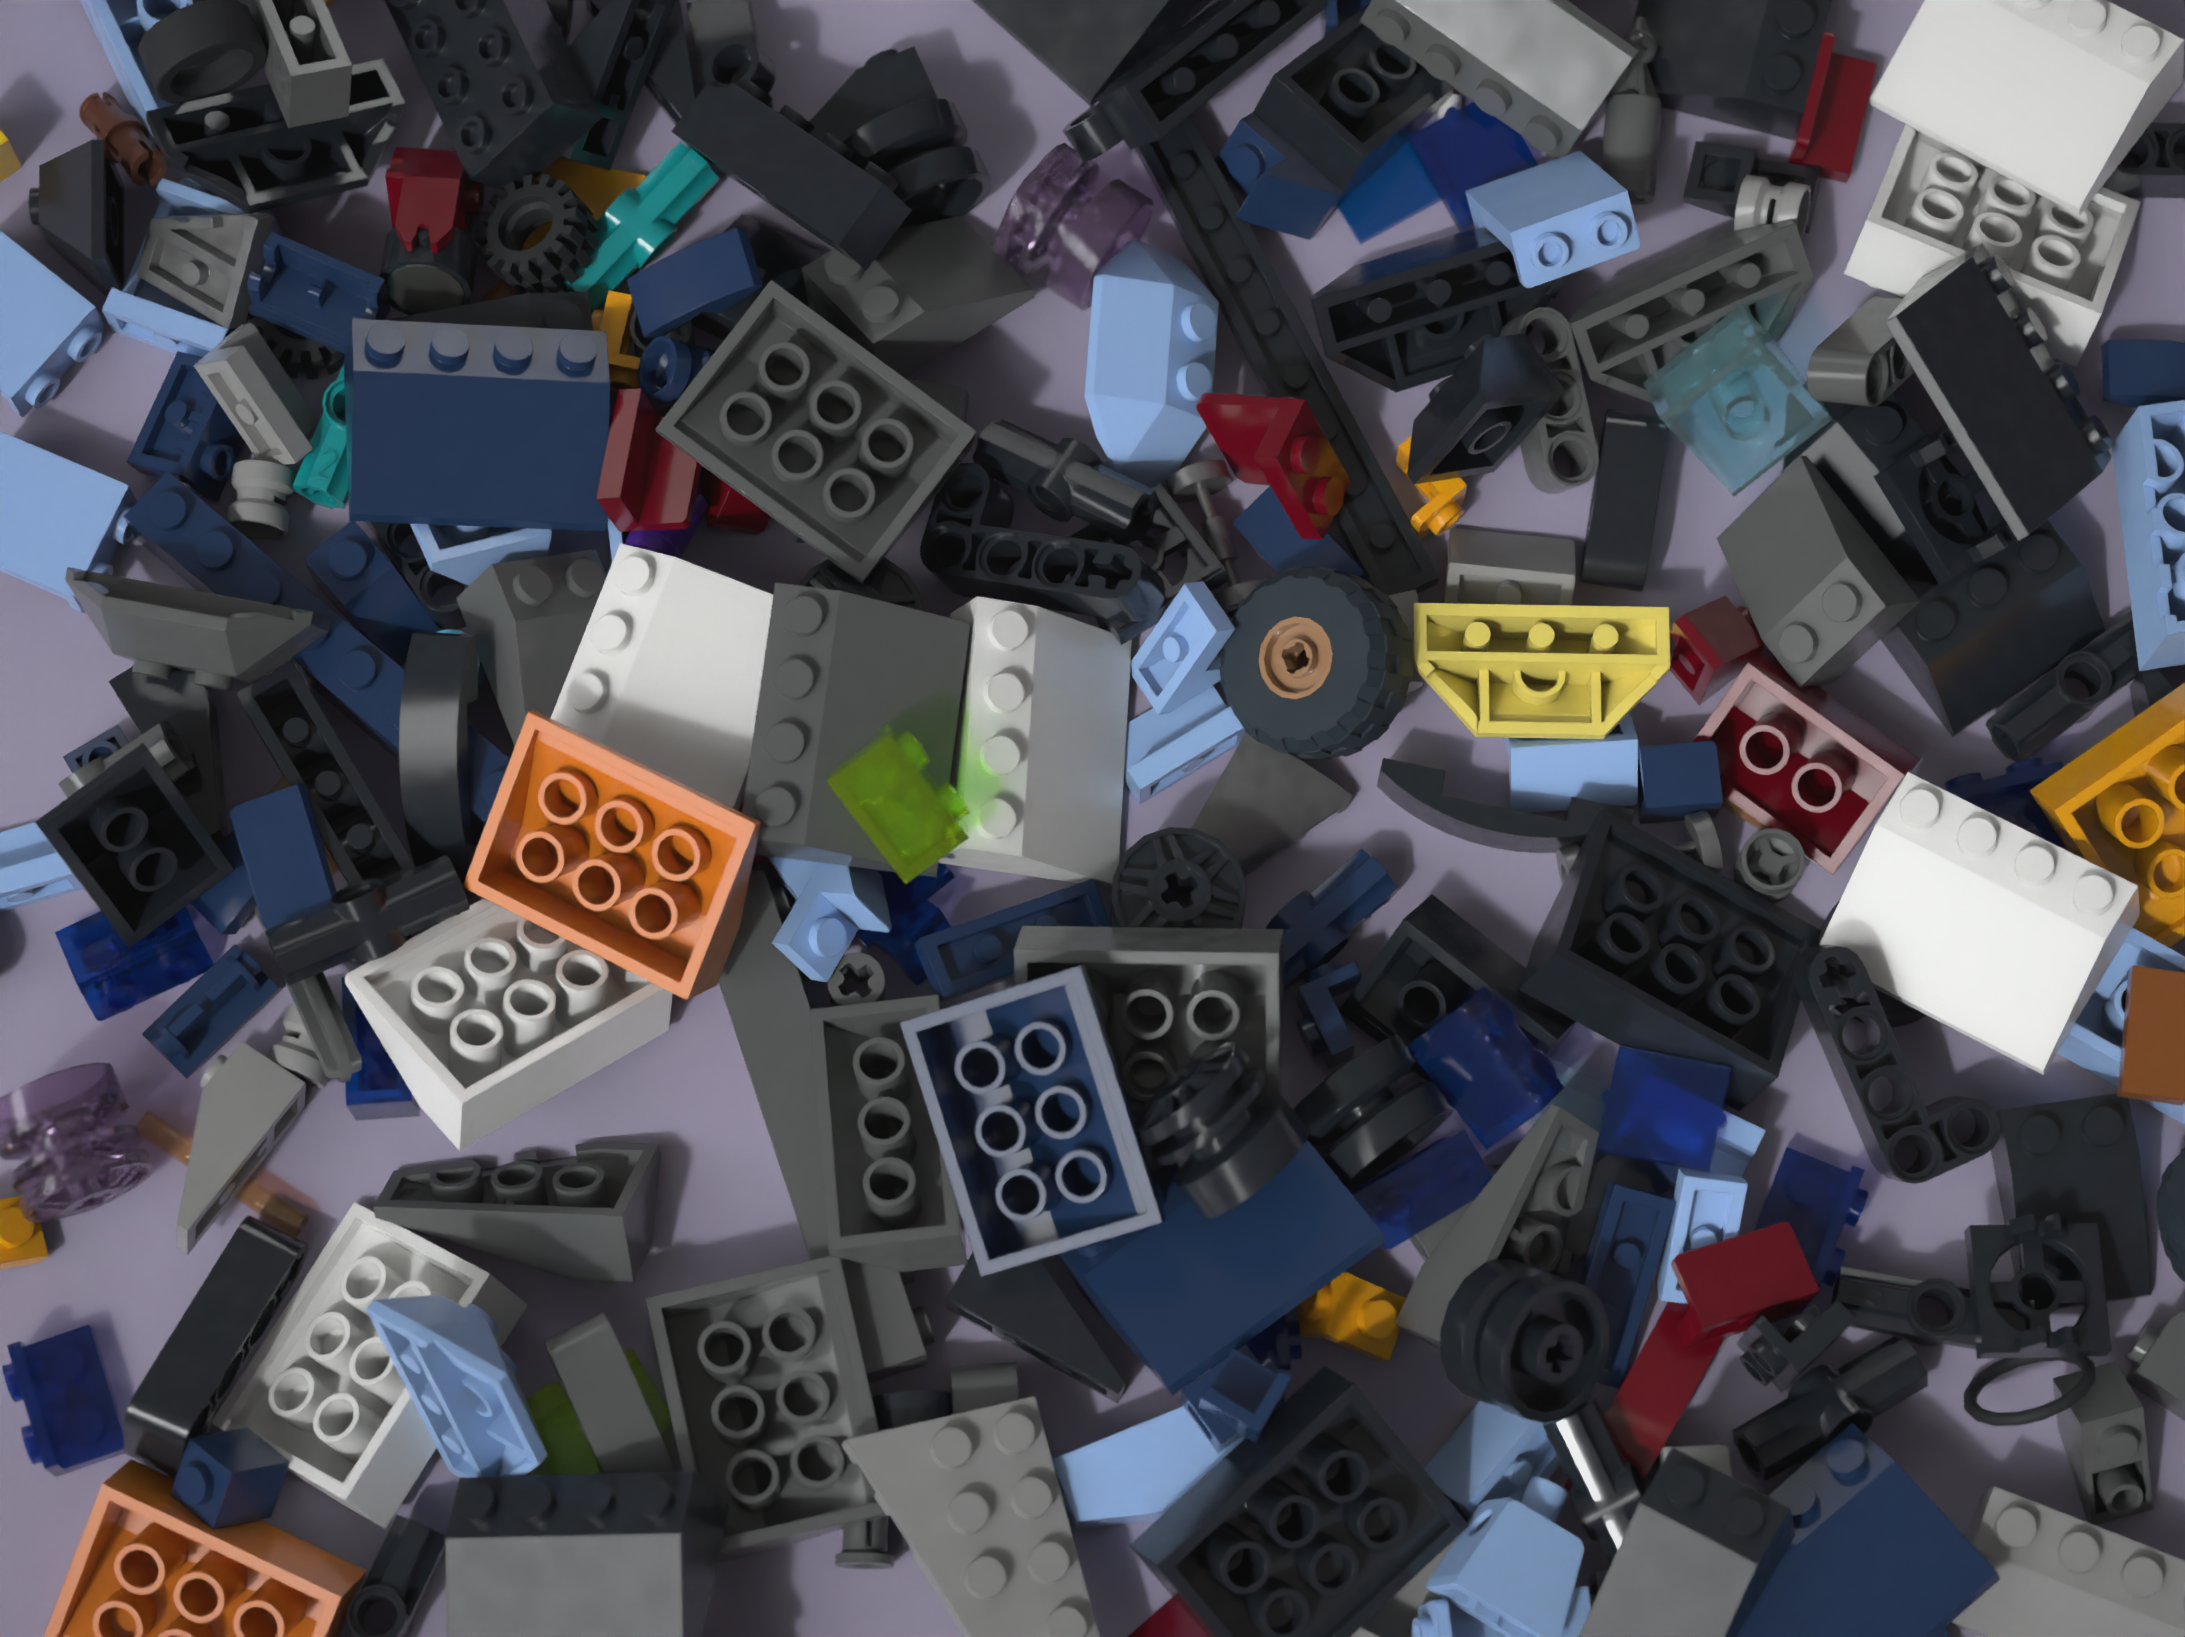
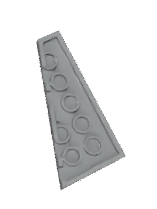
(983, 1519)

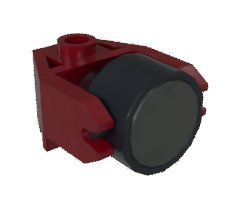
(431, 248)

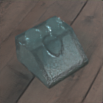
(1736, 401)

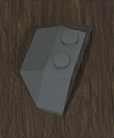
(1666, 305)
(193, 629)

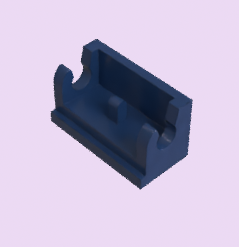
(314, 292)

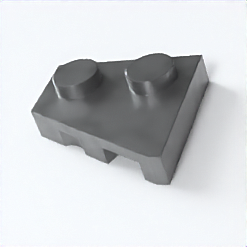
(206, 261)

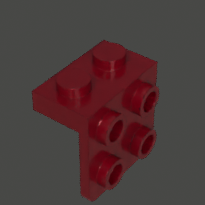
(1280, 447)

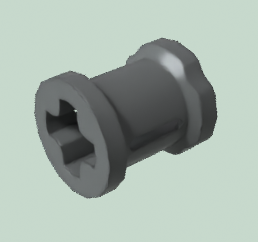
(860, 968)
(866, 1546)

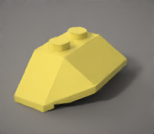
(1540, 665)

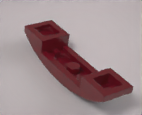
(1656, 1390)

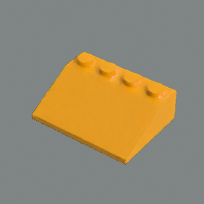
(2127, 811)

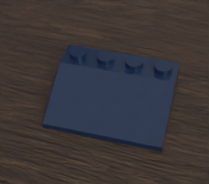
(476, 424)
(1033, 1121)
(1212, 1284)
(1865, 1553)

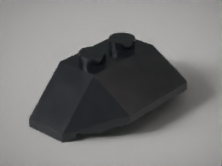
(254, 161)
(1423, 307)
(1854, 450)

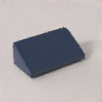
(283, 855)

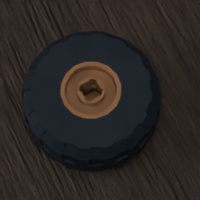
(1316, 663)

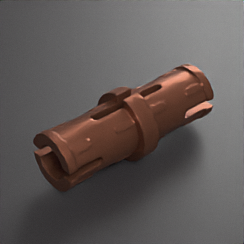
(124, 137)

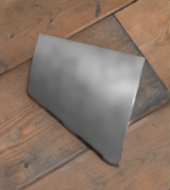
(1267, 803)

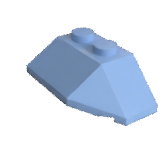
(1149, 361)
(460, 1384)

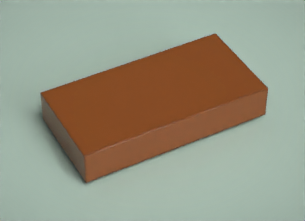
(2153, 1037)

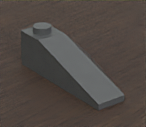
(560, 1215)
(1515, 1217)

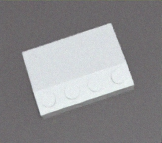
(2034, 87)
(1946, 203)
(672, 671)
(1040, 743)
(1981, 922)
(501, 1016)
(325, 1380)

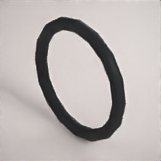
(2030, 1415)

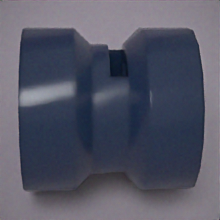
(670, 367)

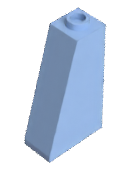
(1136, 1471)

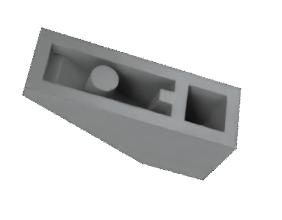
(239, 1120)

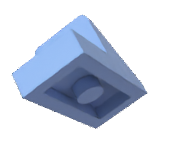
(1182, 649)
(829, 915)
(1705, 1213)

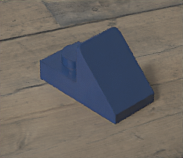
(1280, 182)

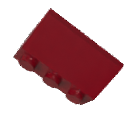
(1803, 760)

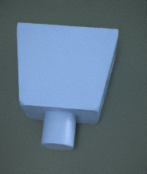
(1514, 1564)

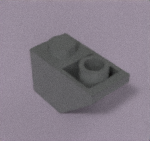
(2106, 1445)

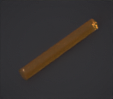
(252, 1192)

